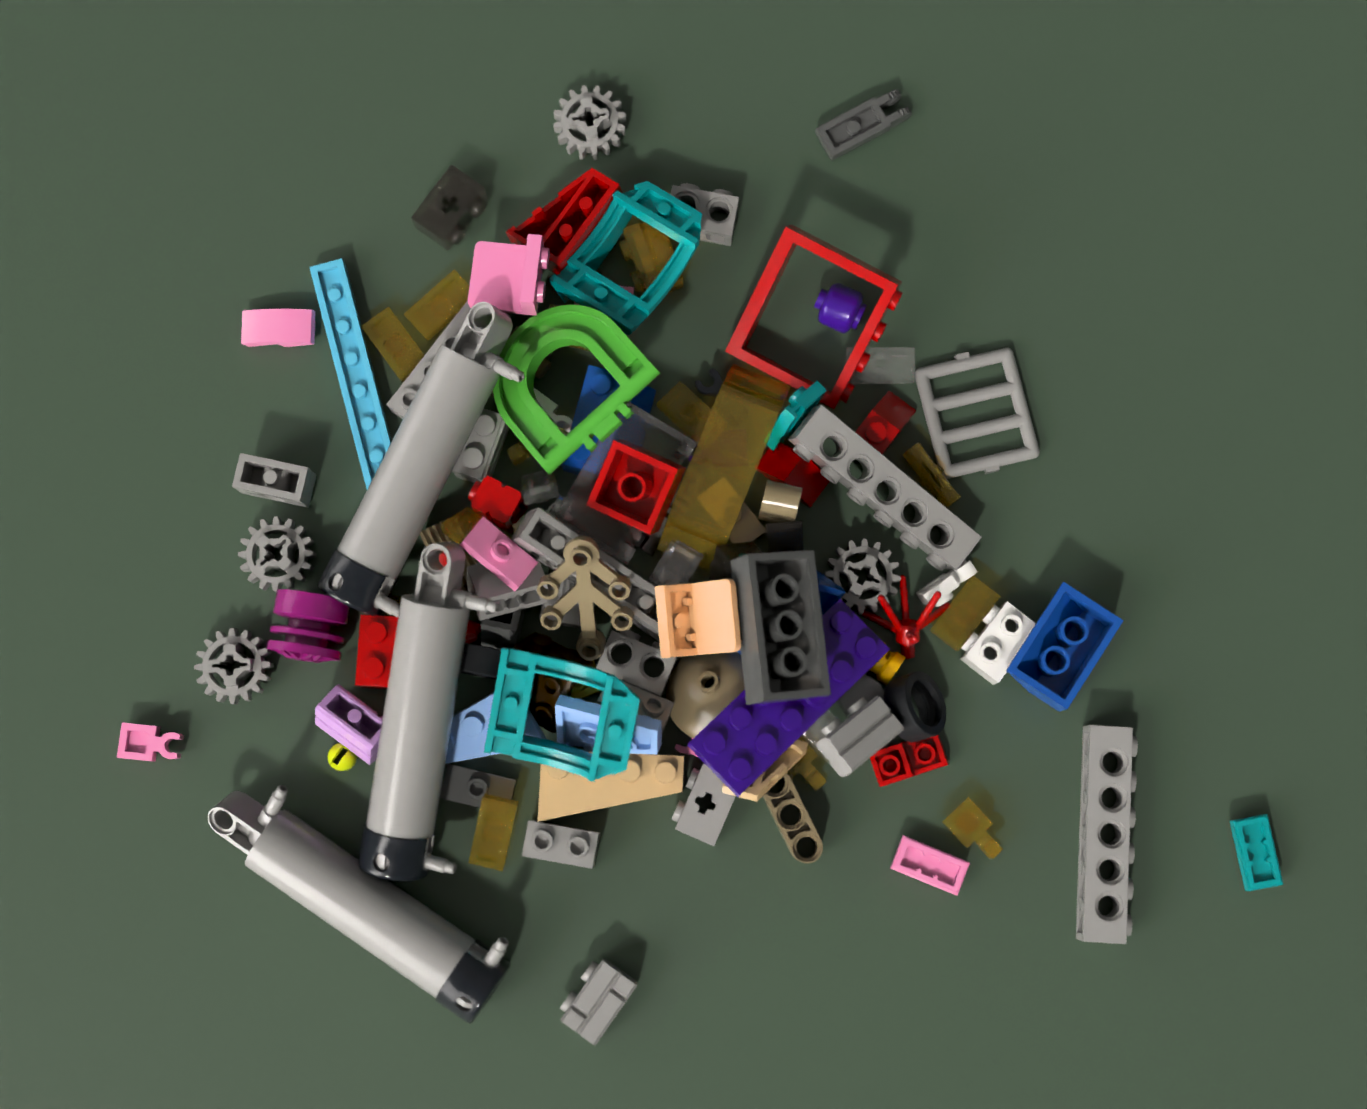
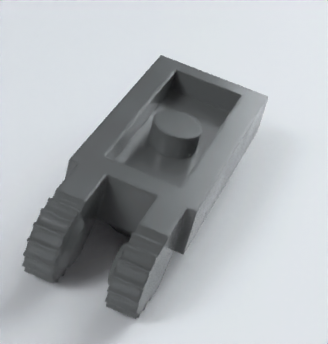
(860, 125)

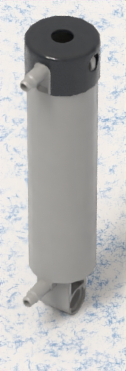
(419, 463)
(418, 720)
(363, 907)

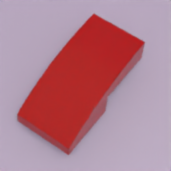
(908, 760)

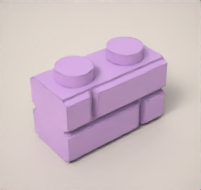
(350, 723)

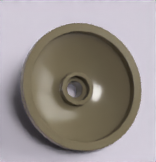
(694, 703)

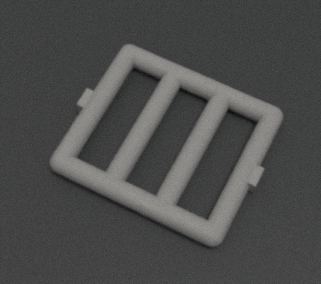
(1012, 387)

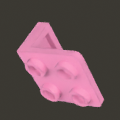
(509, 275)

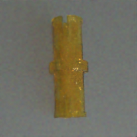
(916, 457)

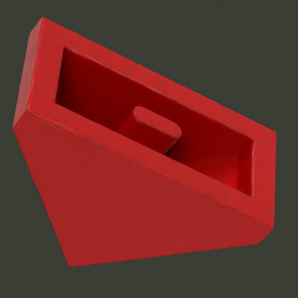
(788, 468)

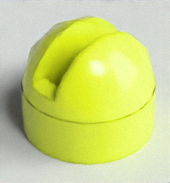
(347, 760)

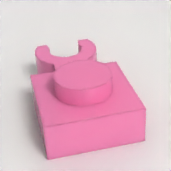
(143, 742)

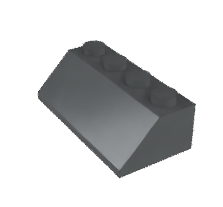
(780, 627)

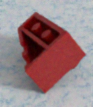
(569, 217)

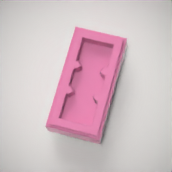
(498, 553)
(930, 865)

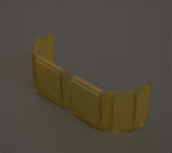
(724, 462)

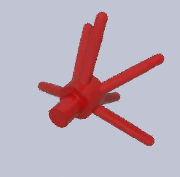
(907, 629)

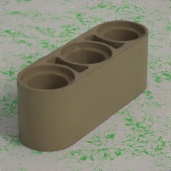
(780, 502)
(802, 828)

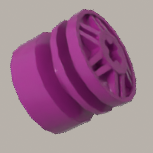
(308, 626)

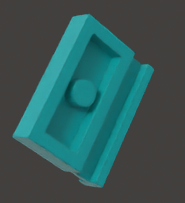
(791, 417)

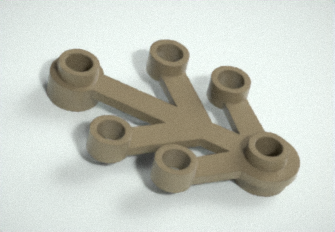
(586, 594)

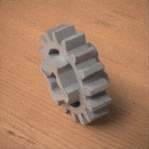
(604, 120)
(286, 544)
(877, 582)
(233, 652)

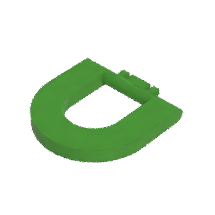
(532, 344)

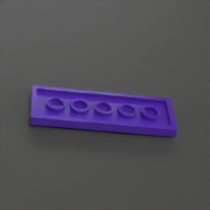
(752, 737)

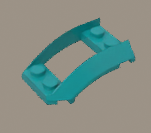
(589, 288)
(512, 705)

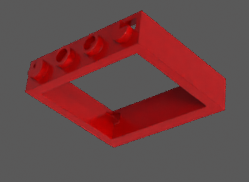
(765, 288)

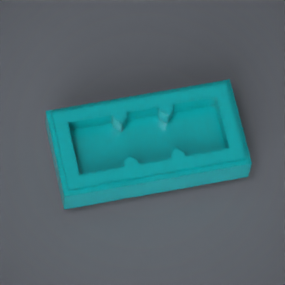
(1256, 852)

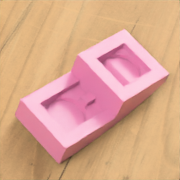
(278, 326)

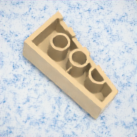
(645, 778)

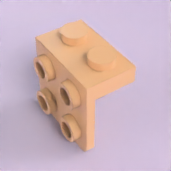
(698, 618)

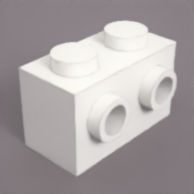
(997, 642)

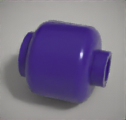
(840, 307)

